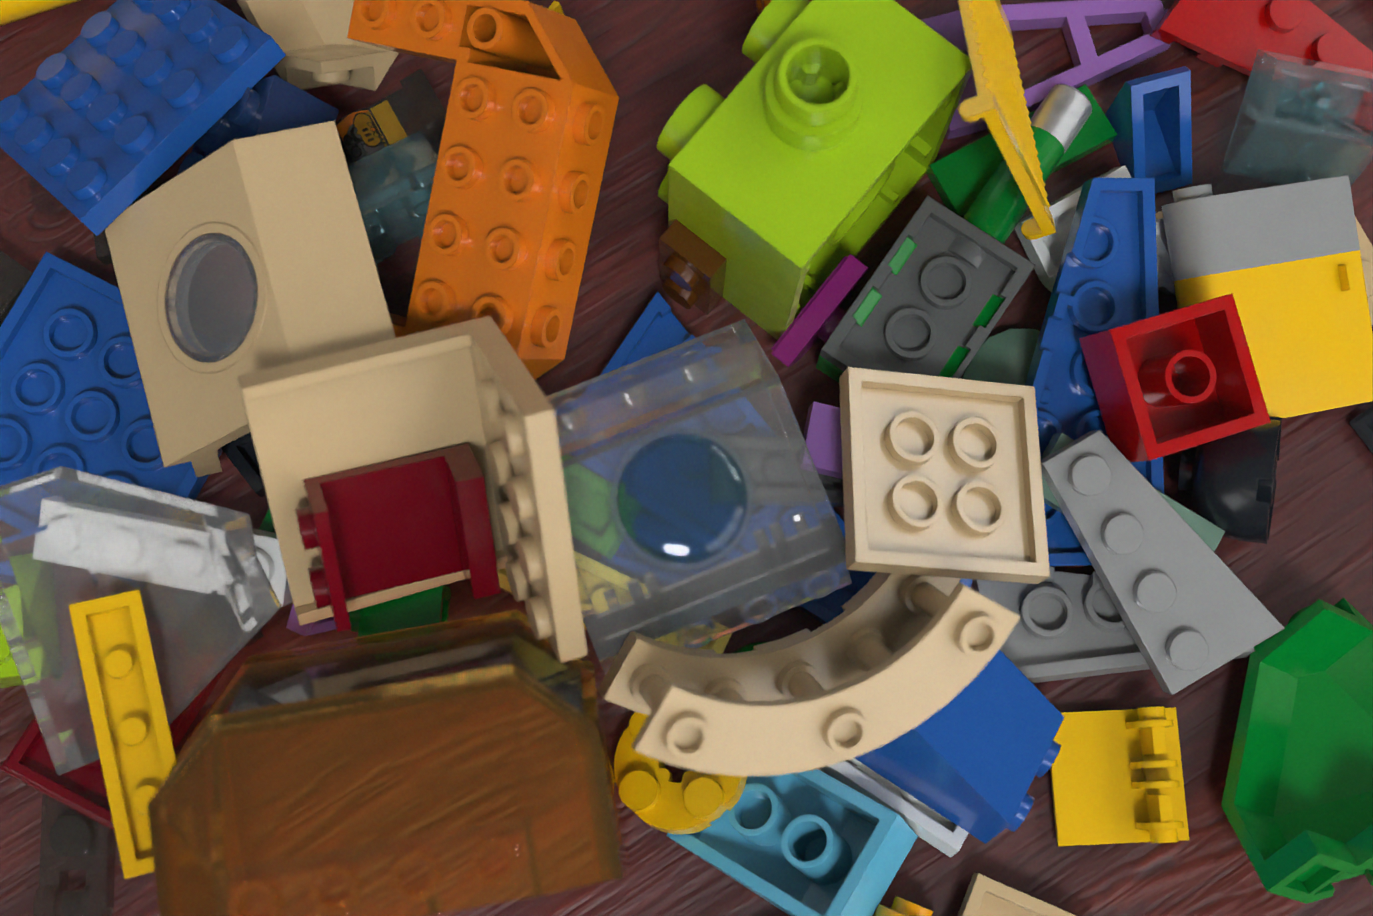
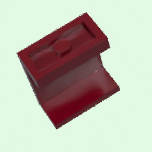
(398, 527)

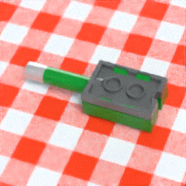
(950, 272)

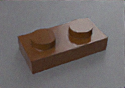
(691, 269)

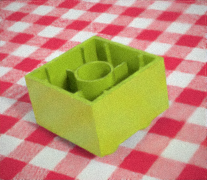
(809, 145)

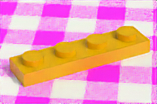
(125, 716)

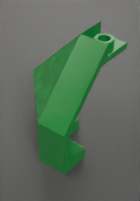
(1306, 754)

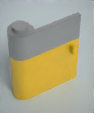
(1294, 280)

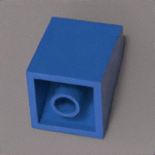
(977, 752)

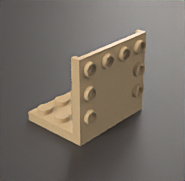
(412, 400)

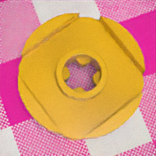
(667, 805)

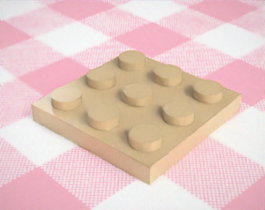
(942, 477)

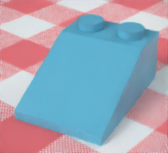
(806, 844)

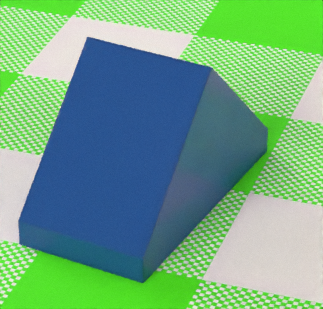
(1155, 128)

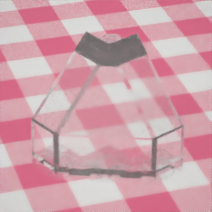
(97, 537)

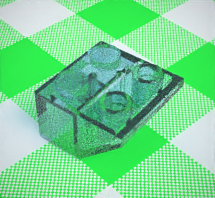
(1302, 121)
(394, 192)

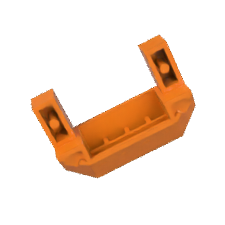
(512, 165)

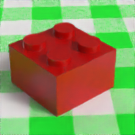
(1175, 380)

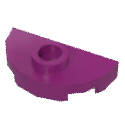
(821, 313)

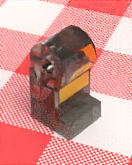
(393, 119)

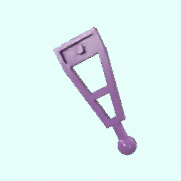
(1074, 20)

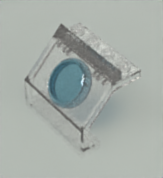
(692, 496)

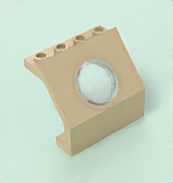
(240, 273)

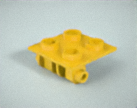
(1119, 778)

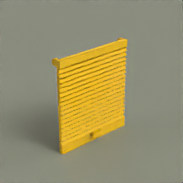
(1004, 105)

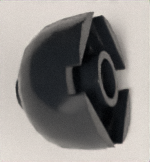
(1235, 481)

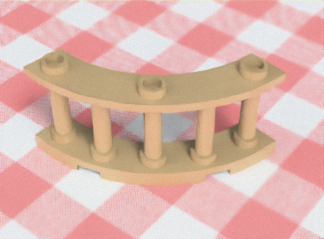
(813, 694)

